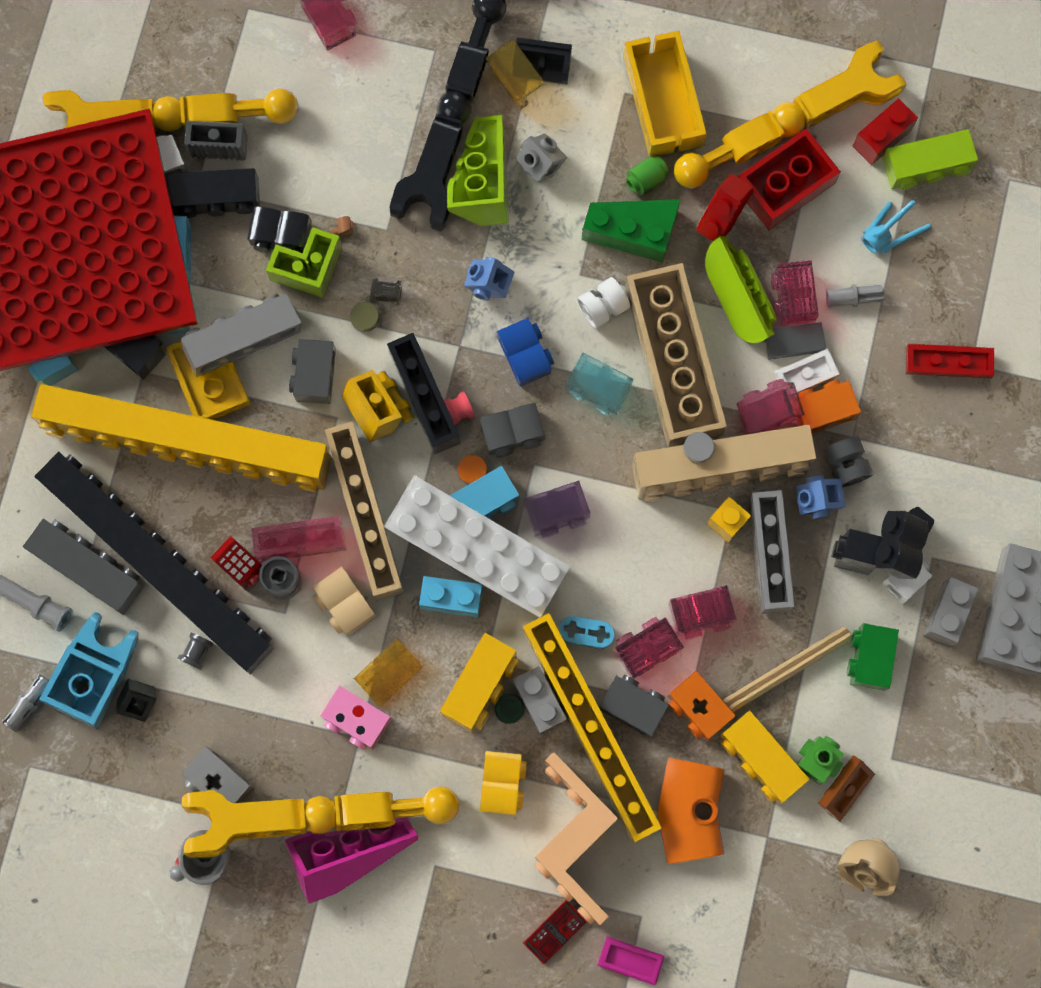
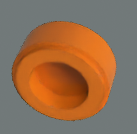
(471, 469)

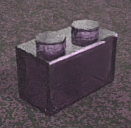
(557, 509)

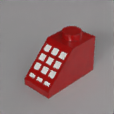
(237, 563)

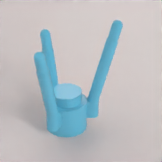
(877, 238)

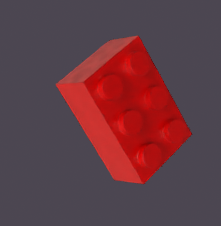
(789, 178)

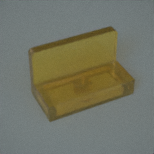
(514, 72)
(388, 672)

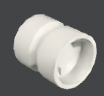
(605, 301)

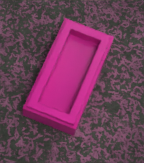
(630, 960)

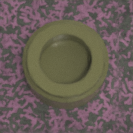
(364, 317)

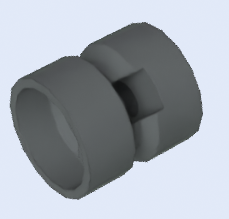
(846, 452)
(280, 578)

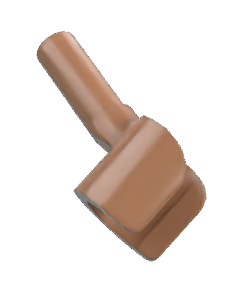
(344, 227)

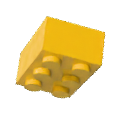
(480, 684)

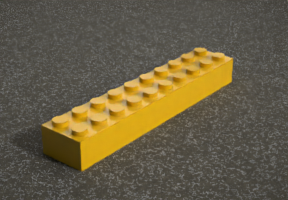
(182, 437)

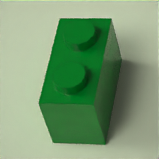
(873, 656)

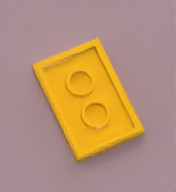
(211, 393)

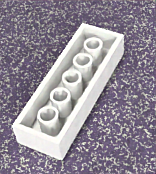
(476, 546)

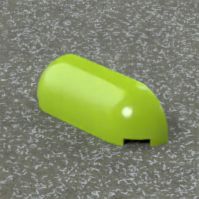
(739, 291)

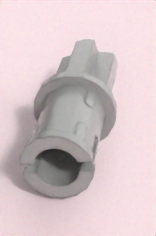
(854, 295)

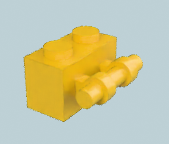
(376, 404)

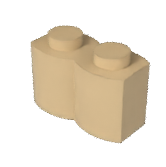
(344, 602)

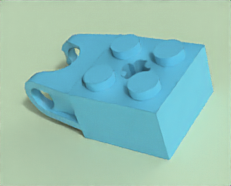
(90, 662)

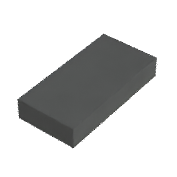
(796, 341)

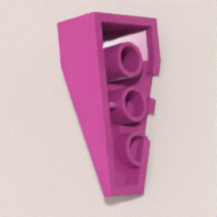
(339, 858)

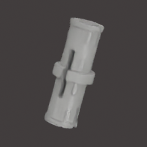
(26, 704)

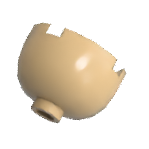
(870, 865)

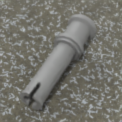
(40, 606)

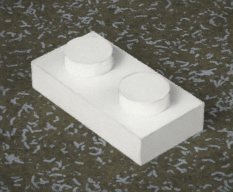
(809, 371)

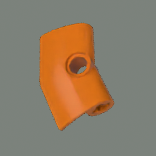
(682, 832)

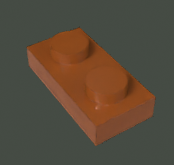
(846, 788)

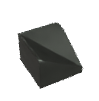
(136, 700)

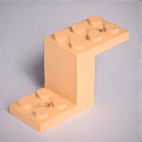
(574, 838)

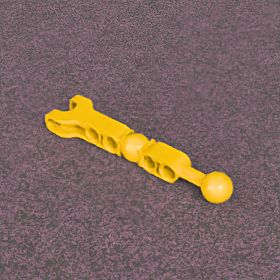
(171, 113)
(788, 119)
(317, 815)

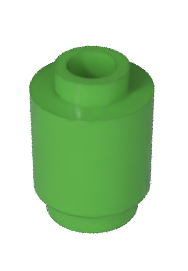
(646, 174)

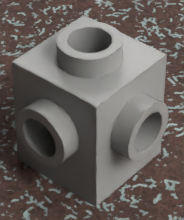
(540, 157)

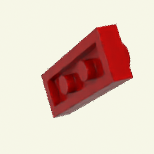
(949, 361)

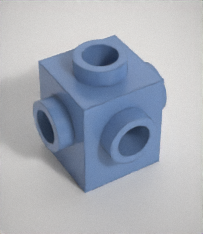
(488, 278)
(819, 496)

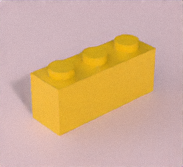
(763, 758)

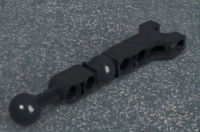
(453, 110)

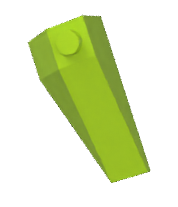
(480, 181)

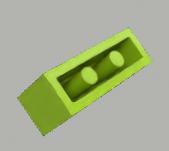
(930, 159)

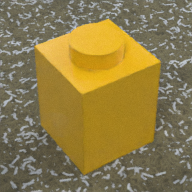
(728, 519)

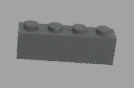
(83, 566)

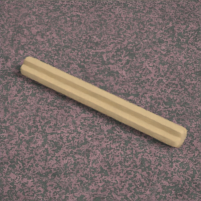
(788, 669)

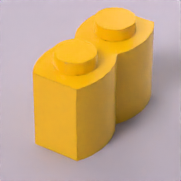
(501, 783)

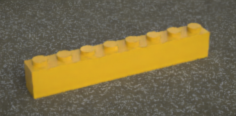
(591, 728)

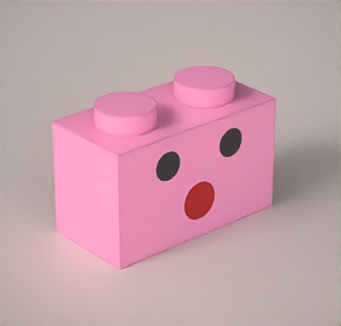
(355, 718)

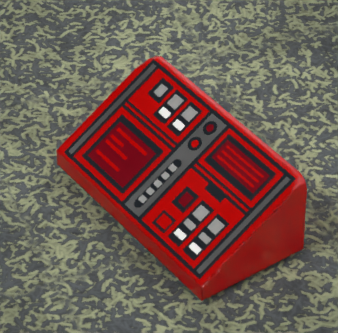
(554, 932)

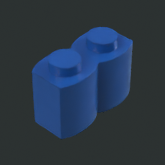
(525, 352)

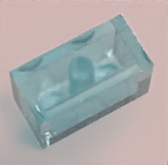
(598, 384)

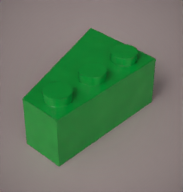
(632, 226)

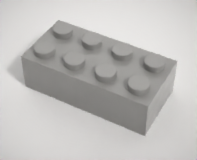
(1014, 613)

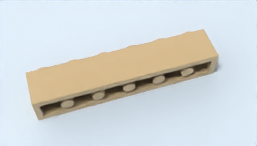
(364, 511)

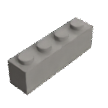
(240, 334)
(771, 552)

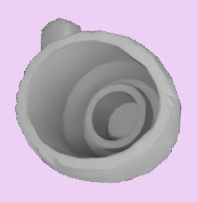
(199, 870)

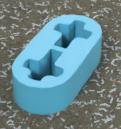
(585, 639)

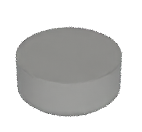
(698, 447)

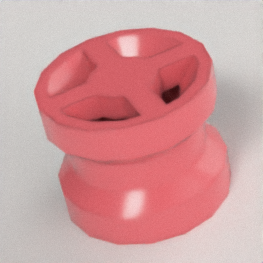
(459, 408)

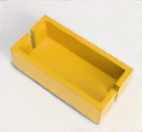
(664, 94)

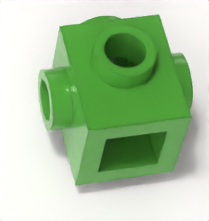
(813, 766)

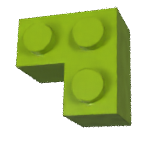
(306, 270)

